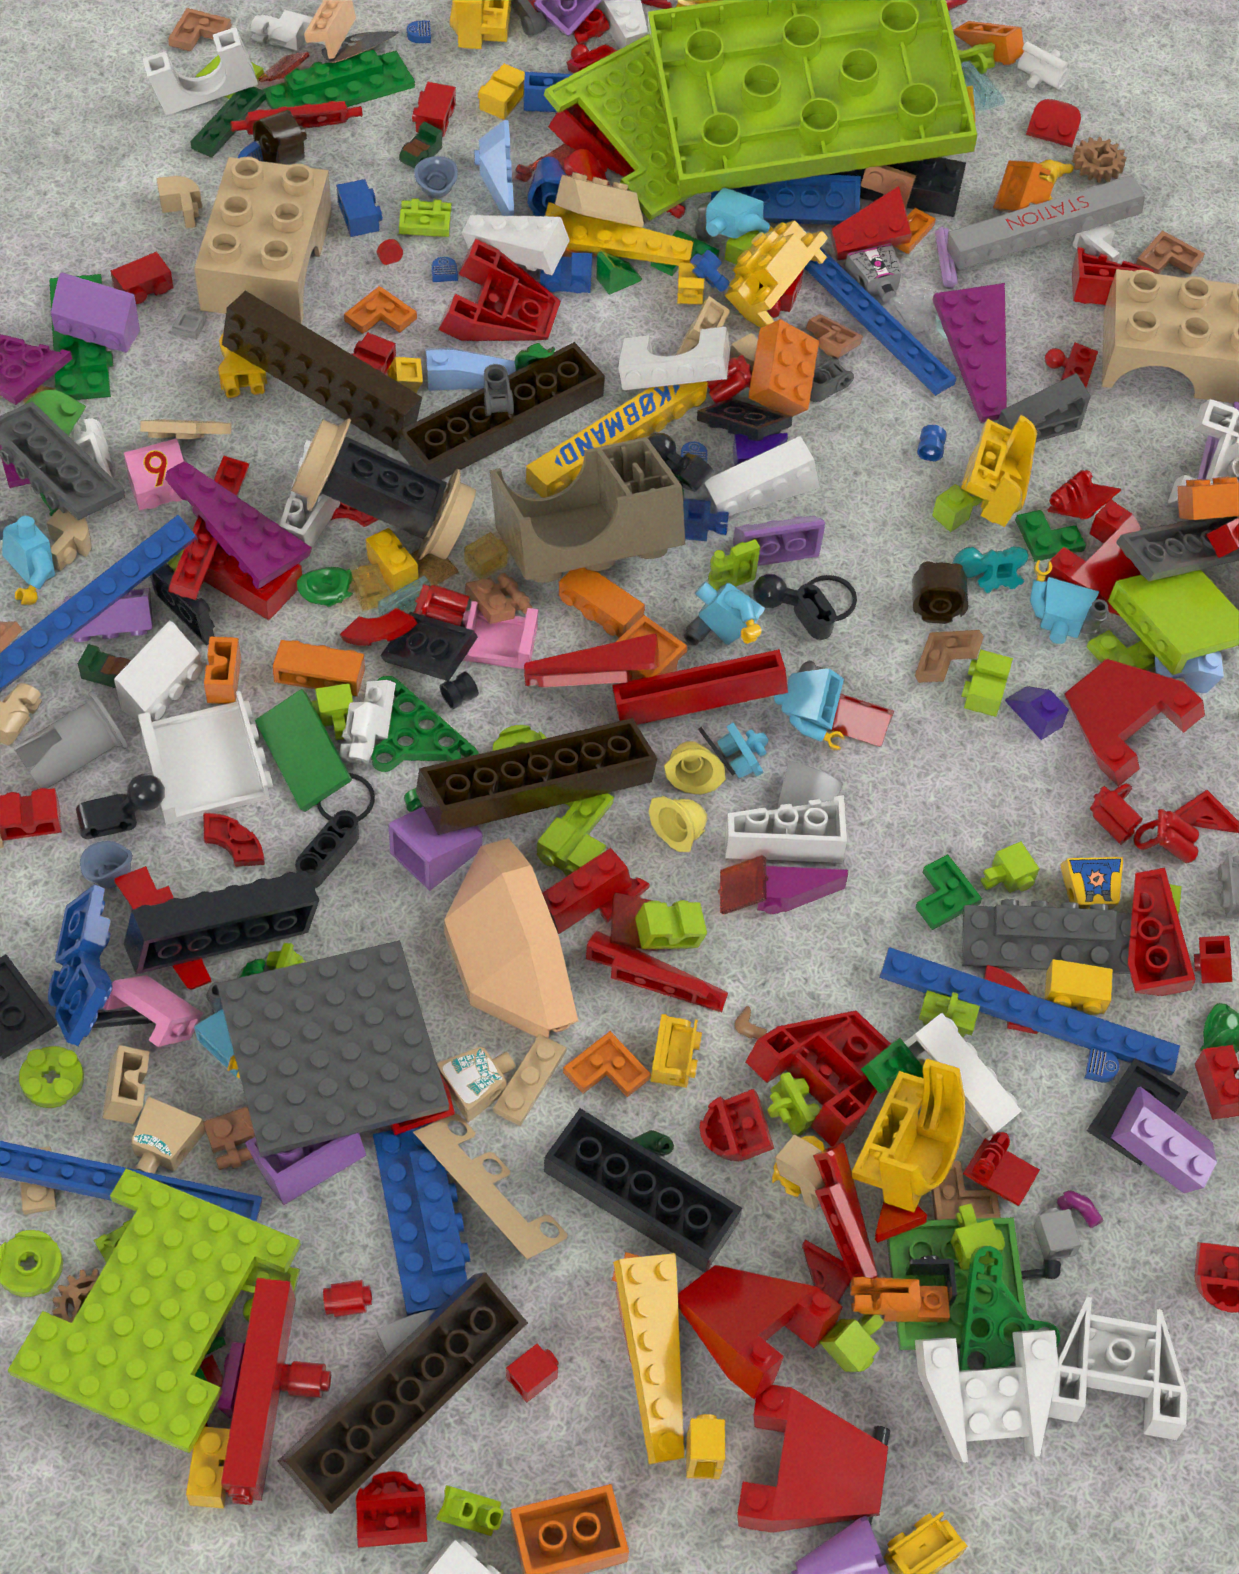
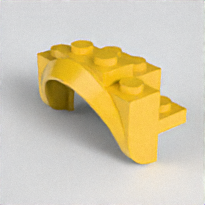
(775, 263)
(1001, 469)

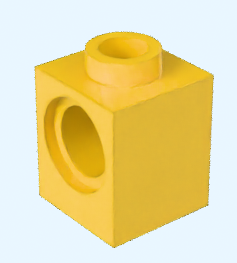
(406, 372)

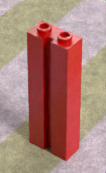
(258, 1391)

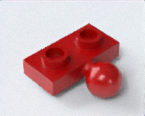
(583, 57)
(1079, 361)

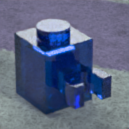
(700, 520)

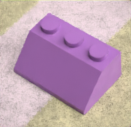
(566, 14)
(95, 313)
(784, 539)
(128, 614)
(1165, 1142)
(303, 1168)

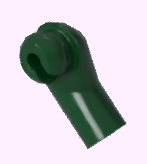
(655, 1142)

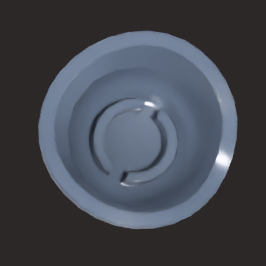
(436, 175)
(105, 862)

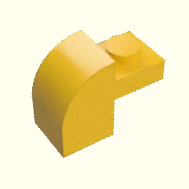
(689, 286)

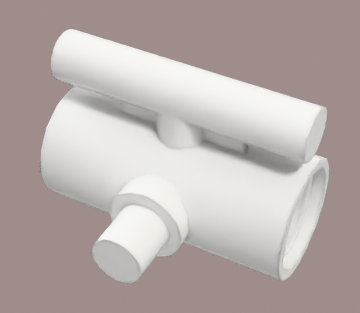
(1043, 66)

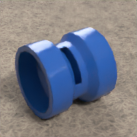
(932, 443)

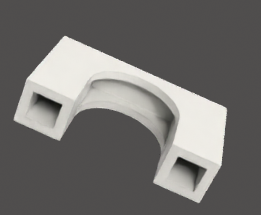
(181, 92)
(704, 363)

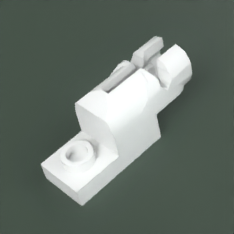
(285, 32)
(1097, 241)
(94, 443)
(367, 722)

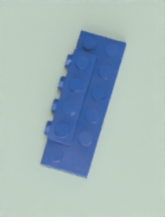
(807, 200)
(421, 1221)

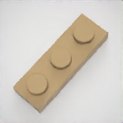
(529, 1080)

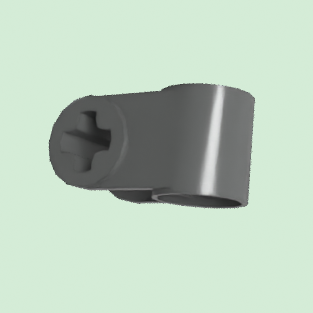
(829, 379)
(497, 390)

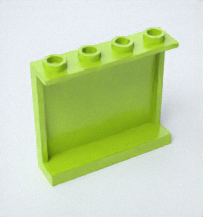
(1177, 616)

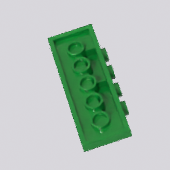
(349, 80)
(88, 370)

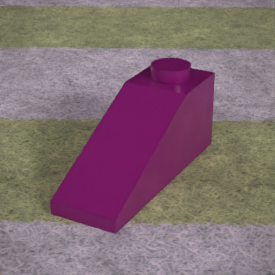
(798, 886)

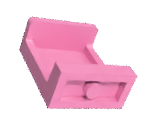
(504, 642)
(172, 1014)

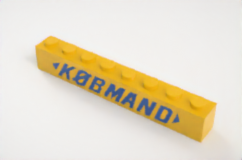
(630, 421)

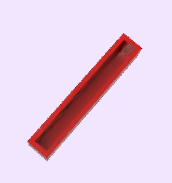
(701, 688)

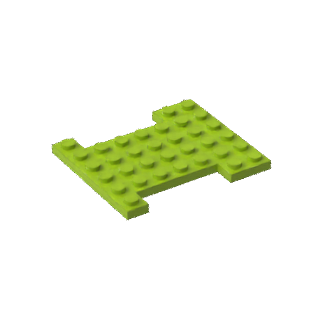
(627, 107)
(153, 1313)

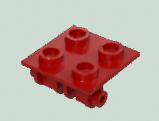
(1080, 496)
(1001, 1170)

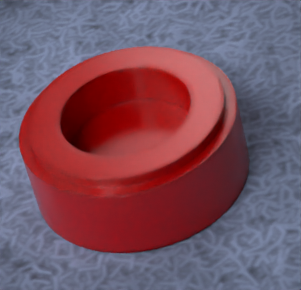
(389, 251)

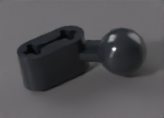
(689, 470)
(808, 602)
(117, 812)

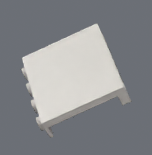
(206, 760)

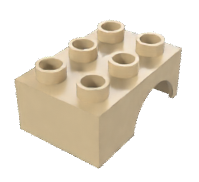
(263, 234)
(1173, 325)

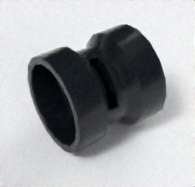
(459, 689)

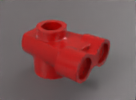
(591, 27)

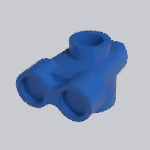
(706, 267)

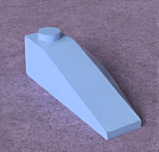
(496, 166)
(459, 368)
(1199, 672)

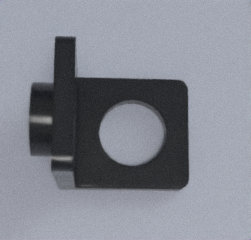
(934, 1266)

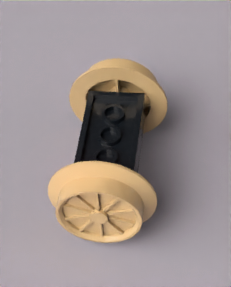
(385, 489)

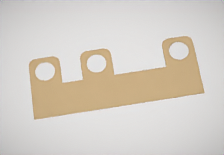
(480, 1187)

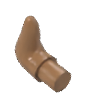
(746, 1028)

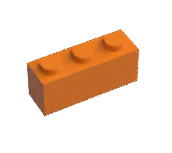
(600, 600)
(317, 666)

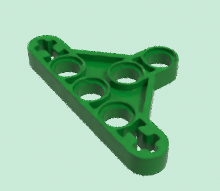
(425, 743)
(997, 1313)

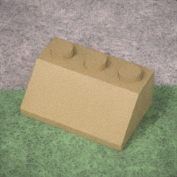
(599, 199)

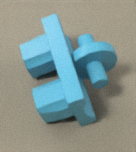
(747, 762)

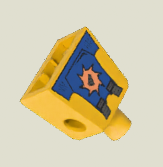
(1093, 880)

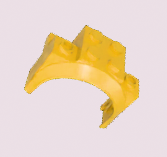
(480, 21)
(911, 1152)

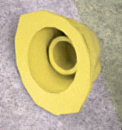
(694, 769)
(677, 821)

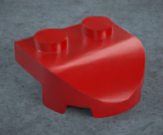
(1055, 122)
(585, 163)
(736, 1127)
(1218, 1275)
(391, 1511)

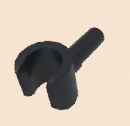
(1050, 1270)

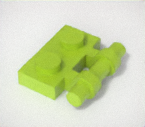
(425, 217)
(734, 568)

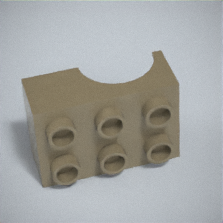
(613, 510)

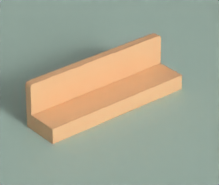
(331, 24)

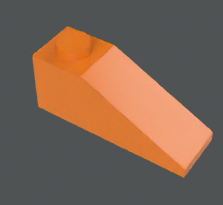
(1007, 39)

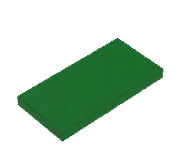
(303, 750)

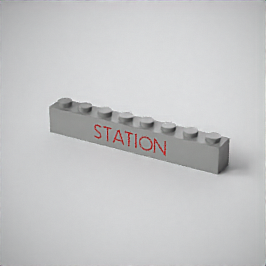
(1045, 222)

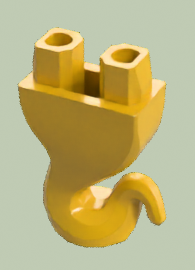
(238, 373)

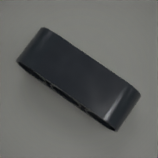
(329, 837)

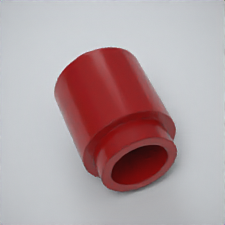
(347, 1298)
(305, 1379)

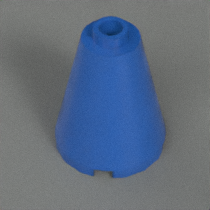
(544, 185)

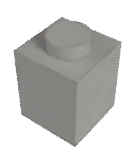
(1057, 1234)

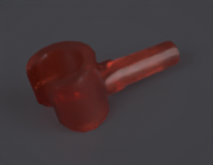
(525, 173)

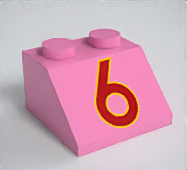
(148, 470)

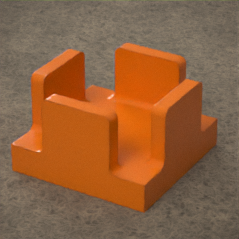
(1022, 186)
(669, 647)

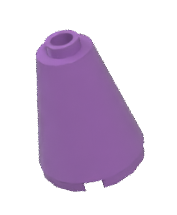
(847, 1552)

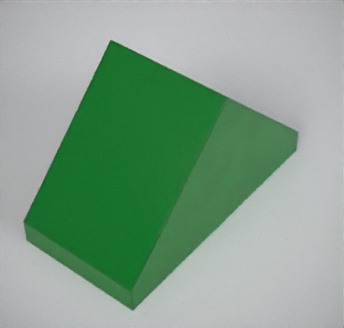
(615, 273)

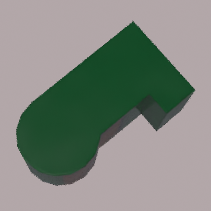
(423, 145)
(100, 666)

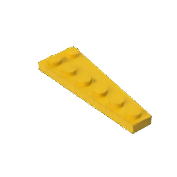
(620, 239)
(652, 1331)

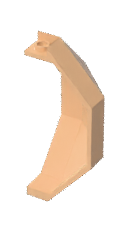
(509, 944)

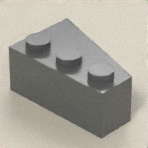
(1052, 410)

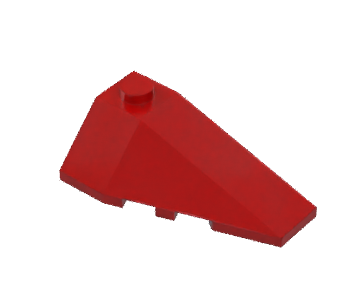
(580, 132)
(1157, 946)

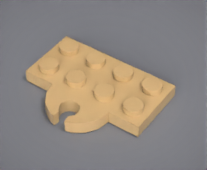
(183, 428)

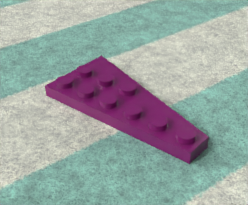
(977, 336)
(26, 367)
(241, 530)

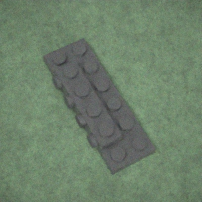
(55, 463)
(1175, 548)
(1038, 933)

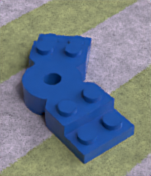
(81, 984)

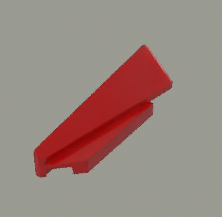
(595, 665)

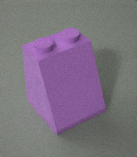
(425, 852)

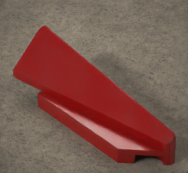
(140, 890)
(653, 974)
(843, 1211)

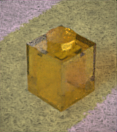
(486, 555)
(368, 586)

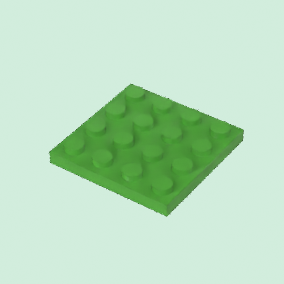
(935, 1240)

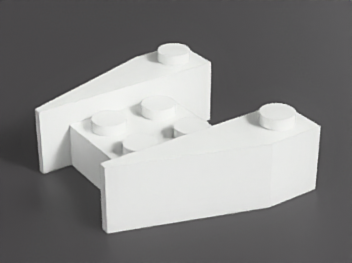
(1222, 423)
(1124, 1360)
(991, 1400)

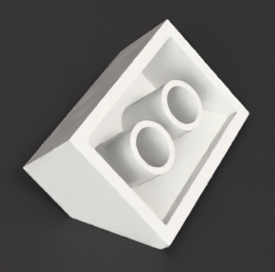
(158, 673)

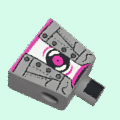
(875, 270)

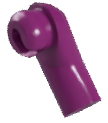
(1082, 1204)

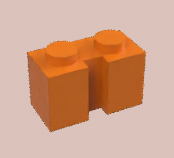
(223, 670)

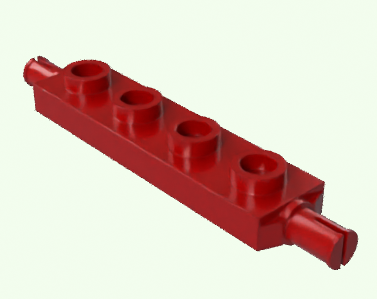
(305, 115)

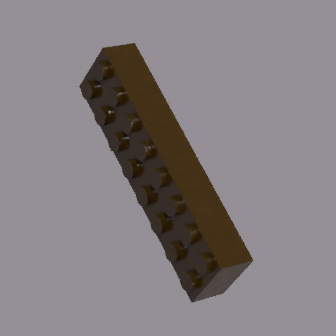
(319, 369)
(540, 395)
(535, 775)
(402, 1393)

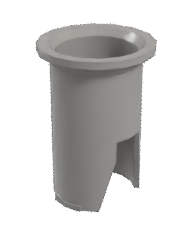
(70, 743)

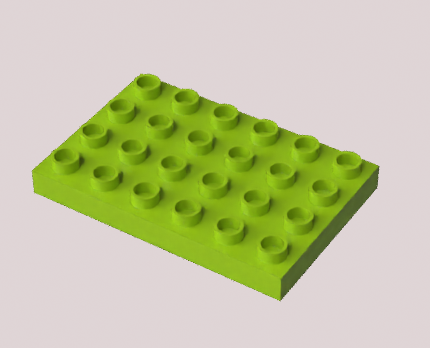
(806, 88)

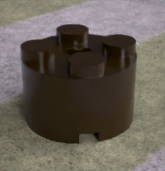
(280, 138)
(940, 592)

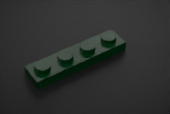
(218, 129)

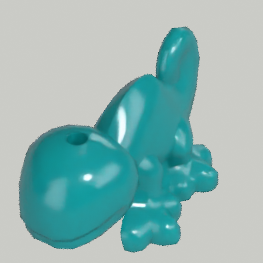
(997, 566)

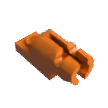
(900, 1299)

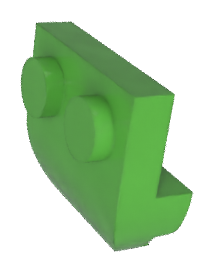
(59, 408)

